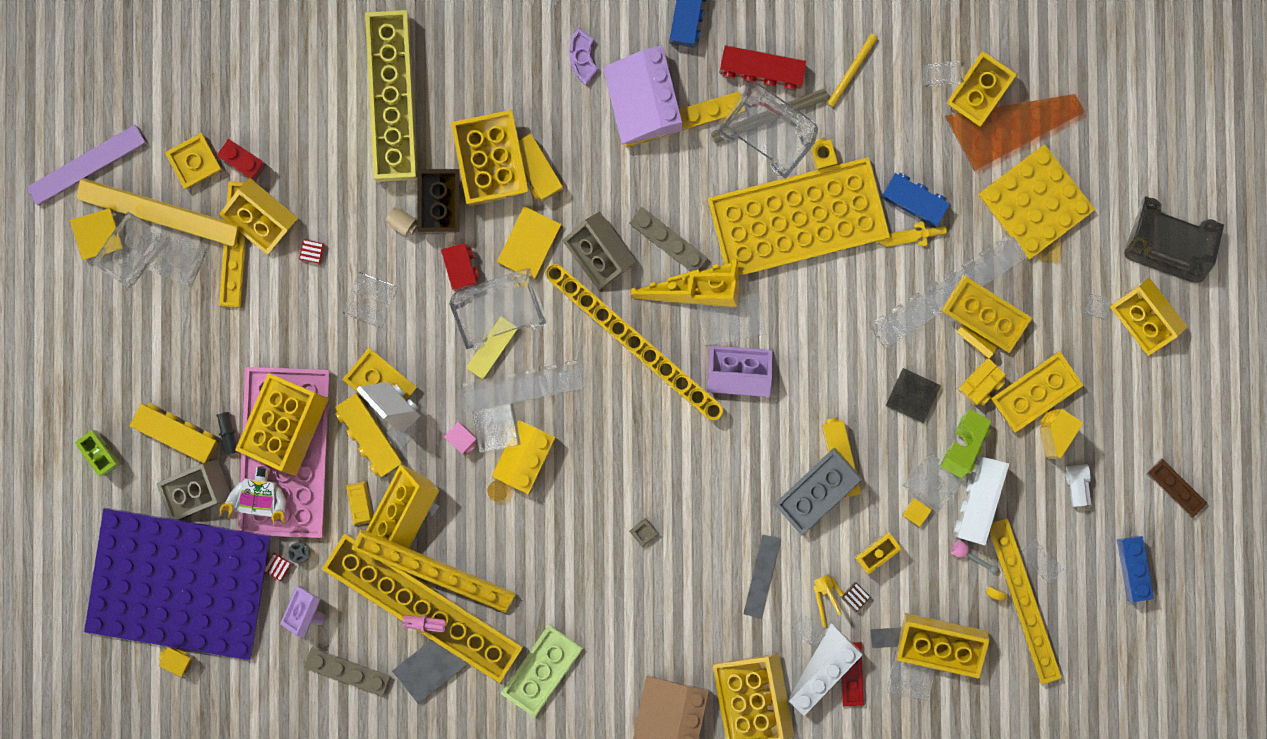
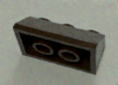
(438, 201)

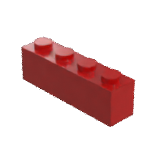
(762, 67)

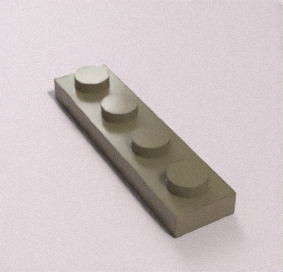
(668, 240)
(347, 671)

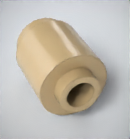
(401, 221)

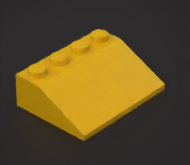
(489, 158)
(282, 424)
(753, 698)

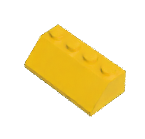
(403, 507)
(942, 645)

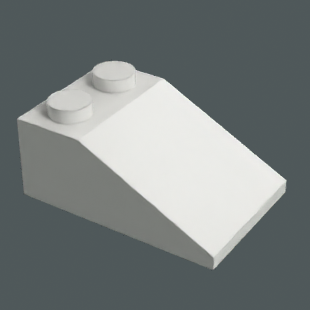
(391, 404)

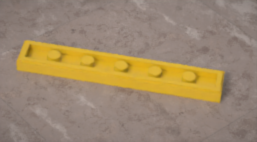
(232, 264)

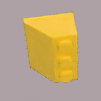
(259, 216)
(1148, 316)
(1057, 432)
(522, 463)

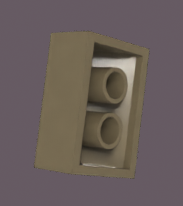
(599, 250)

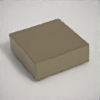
(643, 532)

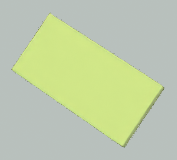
(541, 670)

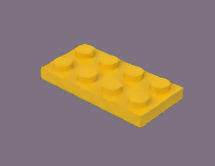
(986, 314)
(1036, 392)

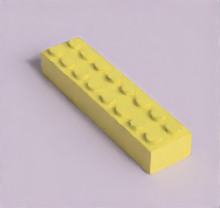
(391, 96)

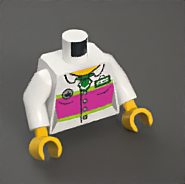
(257, 497)

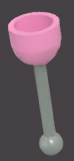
(961, 550)

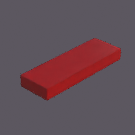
(853, 683)

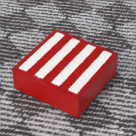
(311, 251)
(277, 566)

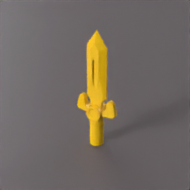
(912, 235)

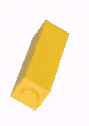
(836, 437)

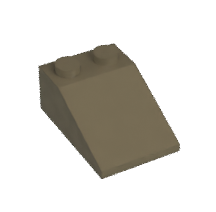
(194, 490)

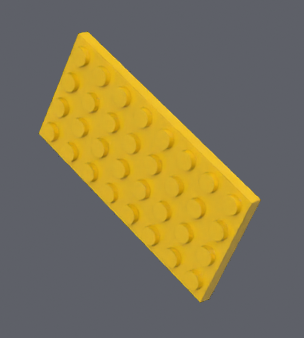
(799, 217)

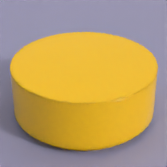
(996, 593)

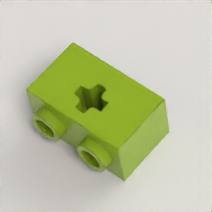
(97, 453)

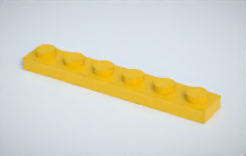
(702, 113)

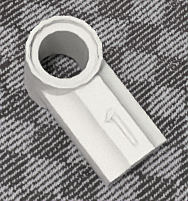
(1078, 478)

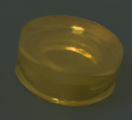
(497, 491)

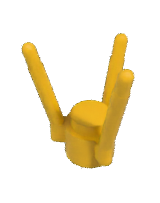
(825, 586)

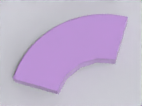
(581, 56)

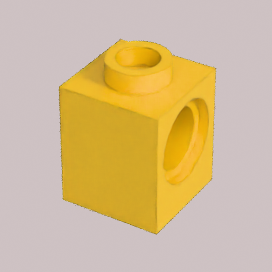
(820, 163)
(175, 661)

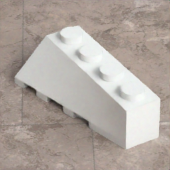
(829, 663)

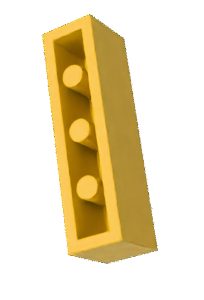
(174, 433)
(369, 435)

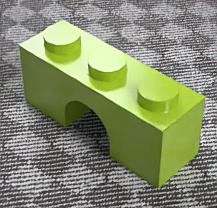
(959, 458)

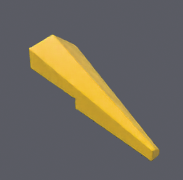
(708, 287)

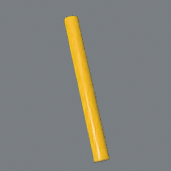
(852, 70)

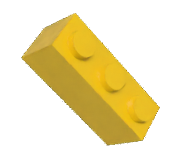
(538, 170)

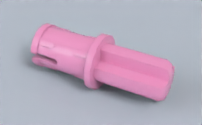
(424, 623)

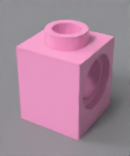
(461, 438)

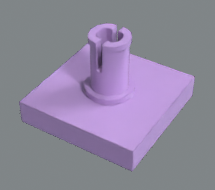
(301, 612)

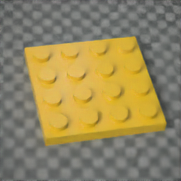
(1036, 201)

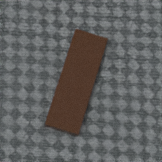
(1176, 487)

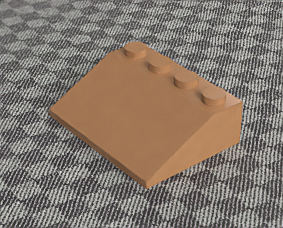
(670, 710)

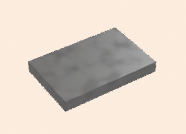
(427, 670)

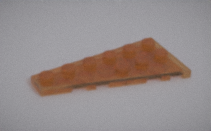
(1011, 127)

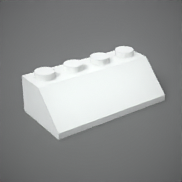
(981, 500)

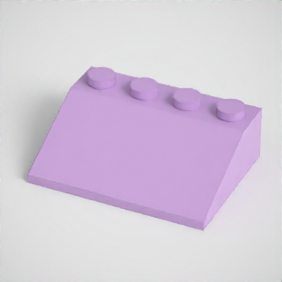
(643, 96)

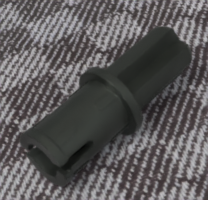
(227, 433)

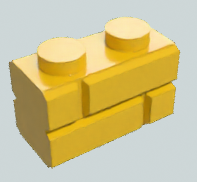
(982, 382)
(877, 553)

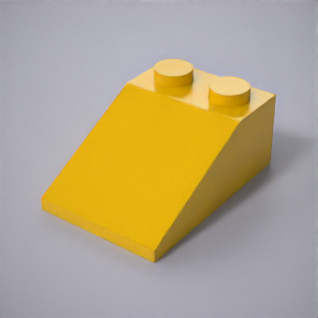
(982, 88)

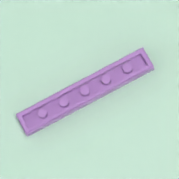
(86, 165)

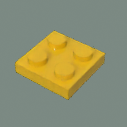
(193, 161)

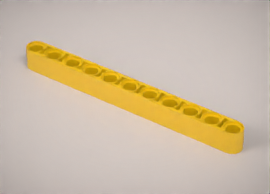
(629, 332)

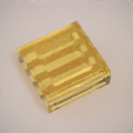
(1051, 252)

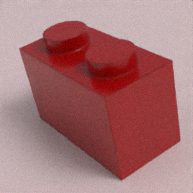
(241, 160)
(459, 266)

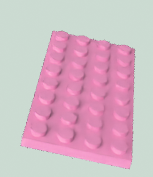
(307, 489)

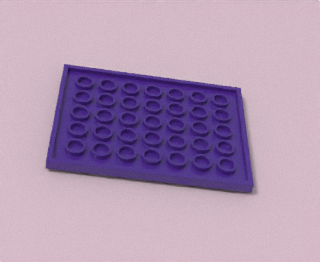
(177, 583)

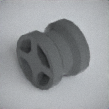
(296, 552)

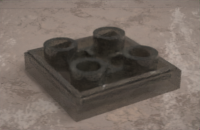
(912, 395)

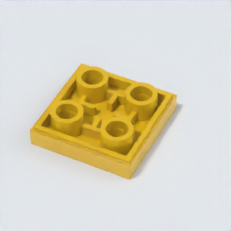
(93, 231)

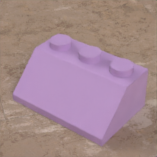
(739, 371)

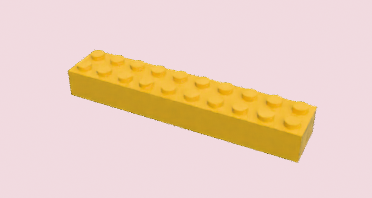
(404, 594)

